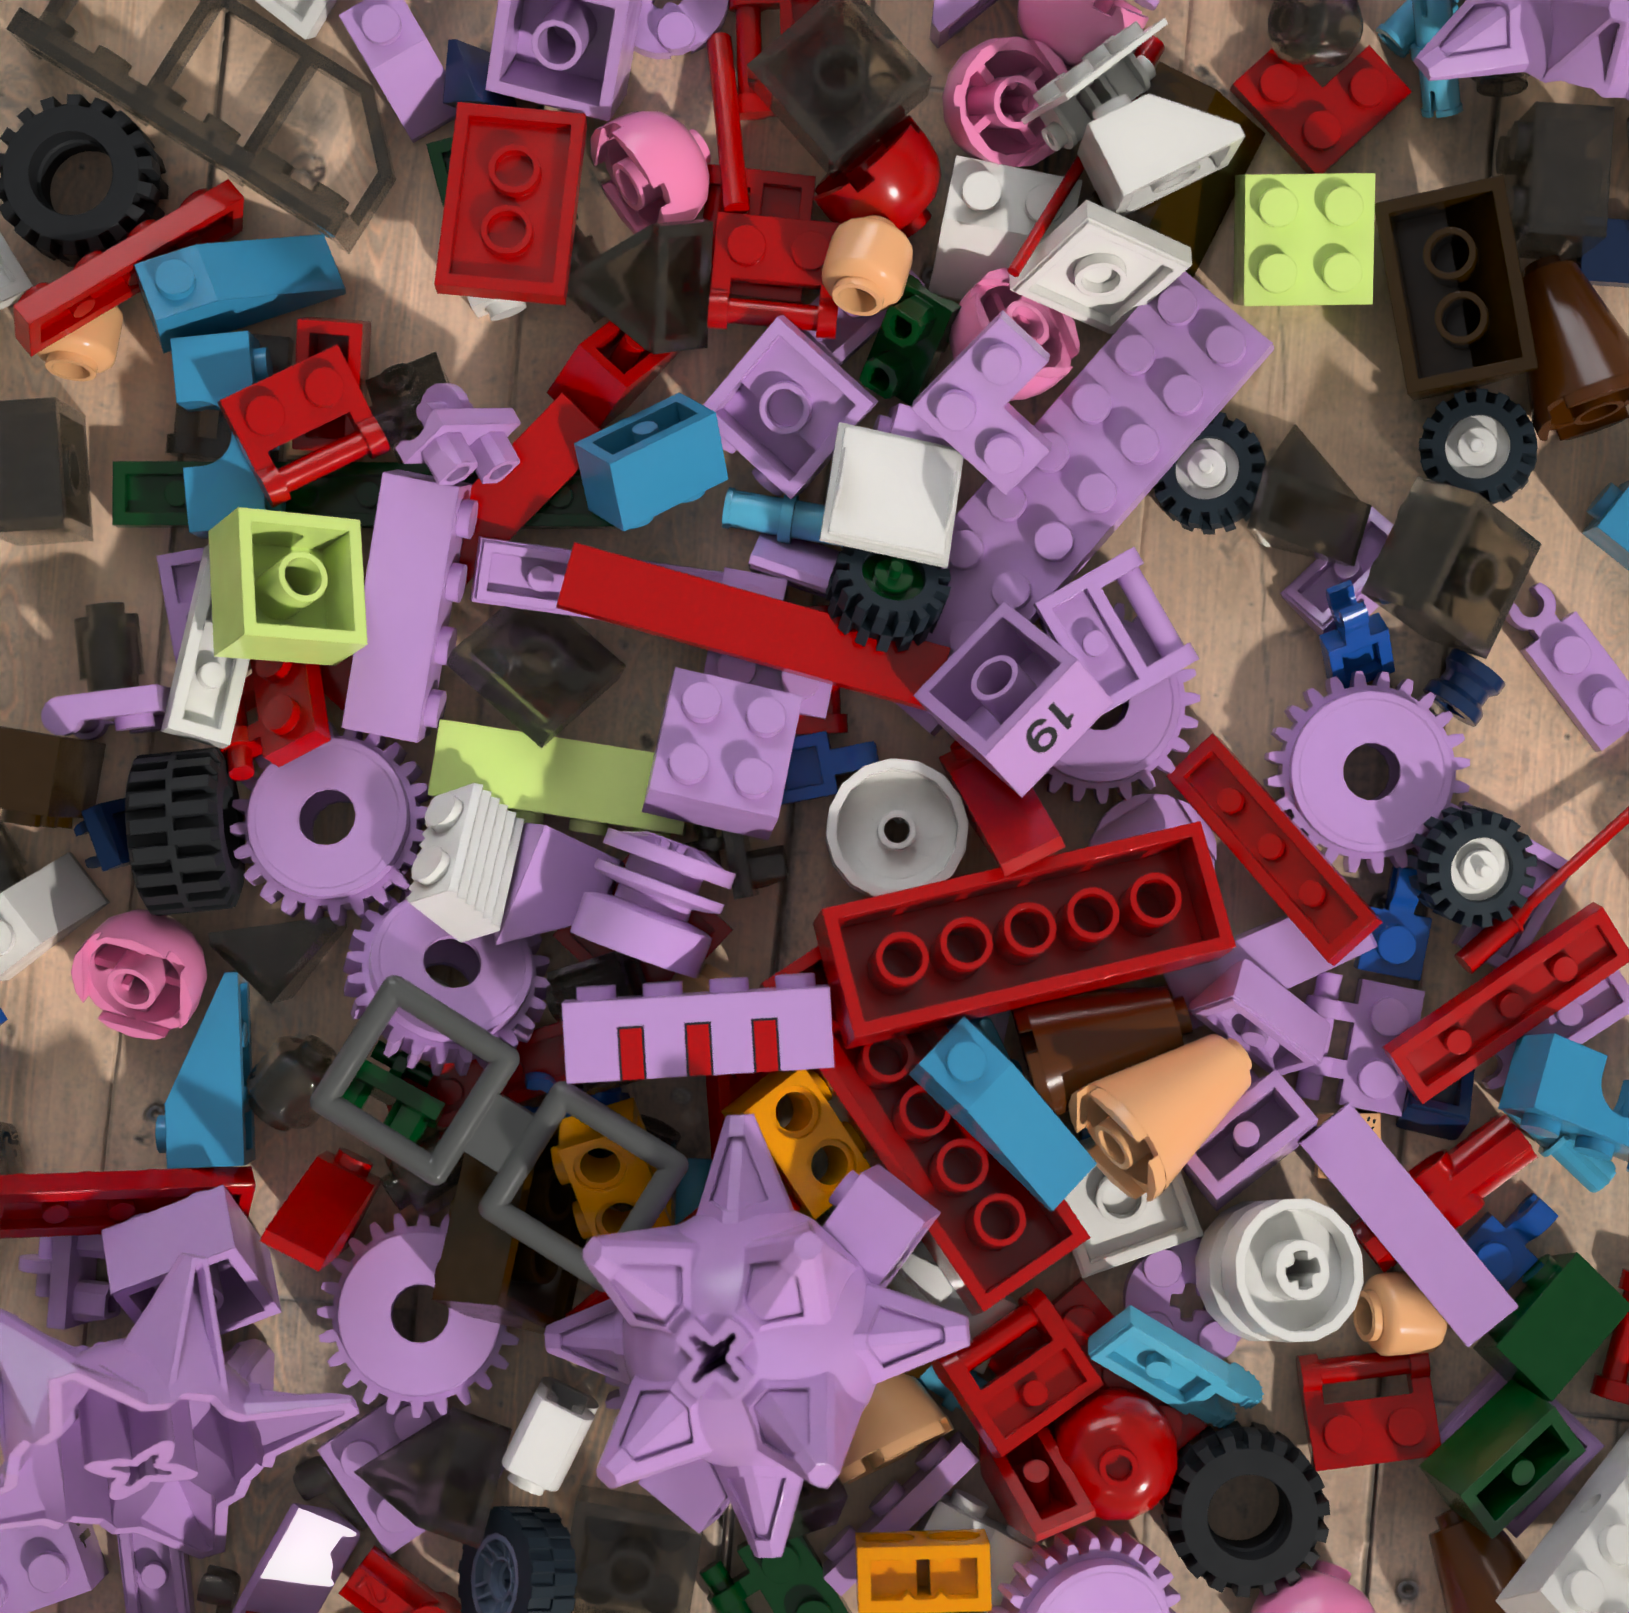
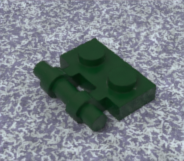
(787, 1582)

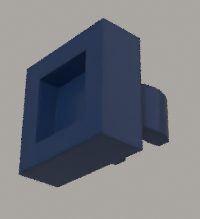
(108, 834)

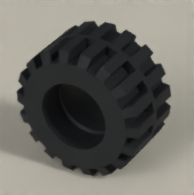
(50, 140)
(181, 831)
(1276, 1550)

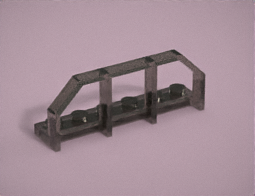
(213, 138)

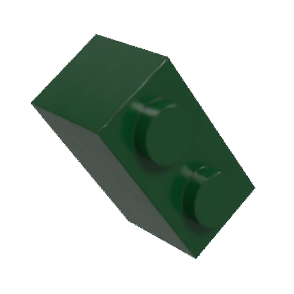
(1556, 1327)
(1502, 1458)

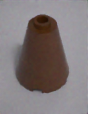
(1578, 353)
(1096, 1035)
(1472, 1565)

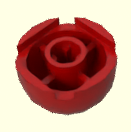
(888, 180)
(1118, 1451)

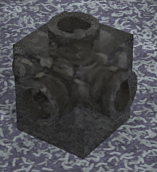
(398, 394)

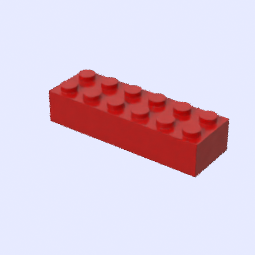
(1022, 937)
(989, 1224)

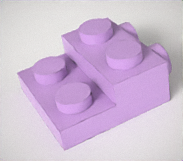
(786, 407)

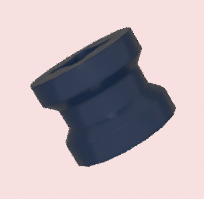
(1464, 687)

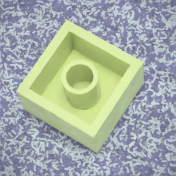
(1304, 239)
(287, 587)

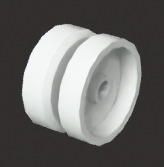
(907, 794)
(1279, 1270)

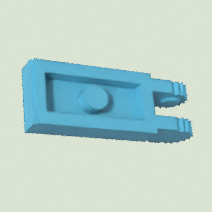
(1173, 1368)

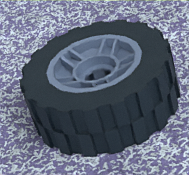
(520, 1565)

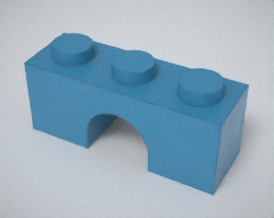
(204, 373)
(1559, 1091)

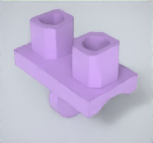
(461, 438)
(68, 1276)

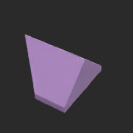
(550, 882)

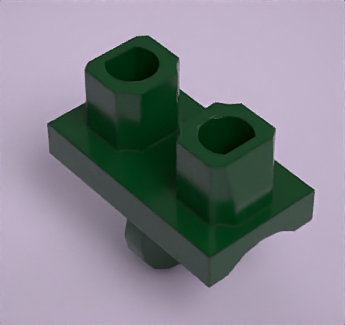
(909, 343)
(411, 1107)

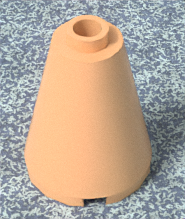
(1160, 1111)
(892, 1426)

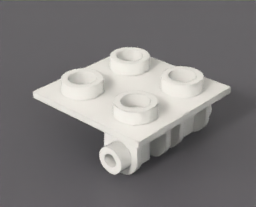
(1101, 76)

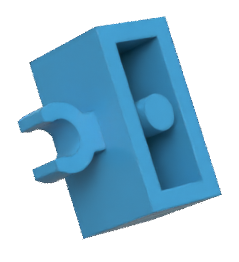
(651, 462)

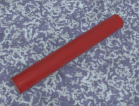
(727, 123)

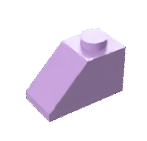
(401, 63)

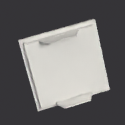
(892, 495)

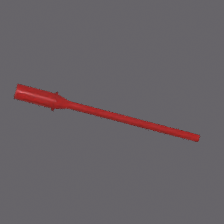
(1152, 50)
(1493, 938)

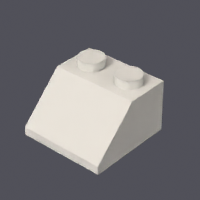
(1152, 149)
(989, 219)

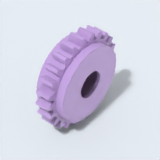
(1399, 729)
(1137, 740)
(361, 864)
(501, 992)
(375, 1347)
(1090, 1577)

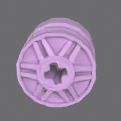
(653, 902)

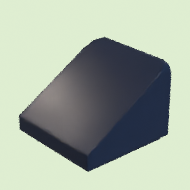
(467, 77)
(1442, 1115)

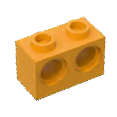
(811, 1128)
(603, 1180)
(923, 1571)

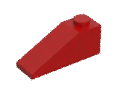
(1010, 826)
(324, 1209)

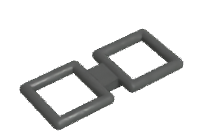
(491, 1125)

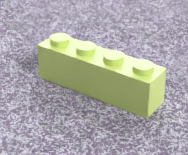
(564, 778)

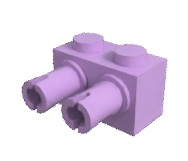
(1250, 1139)

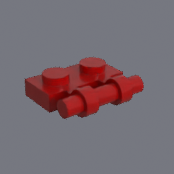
(288, 712)

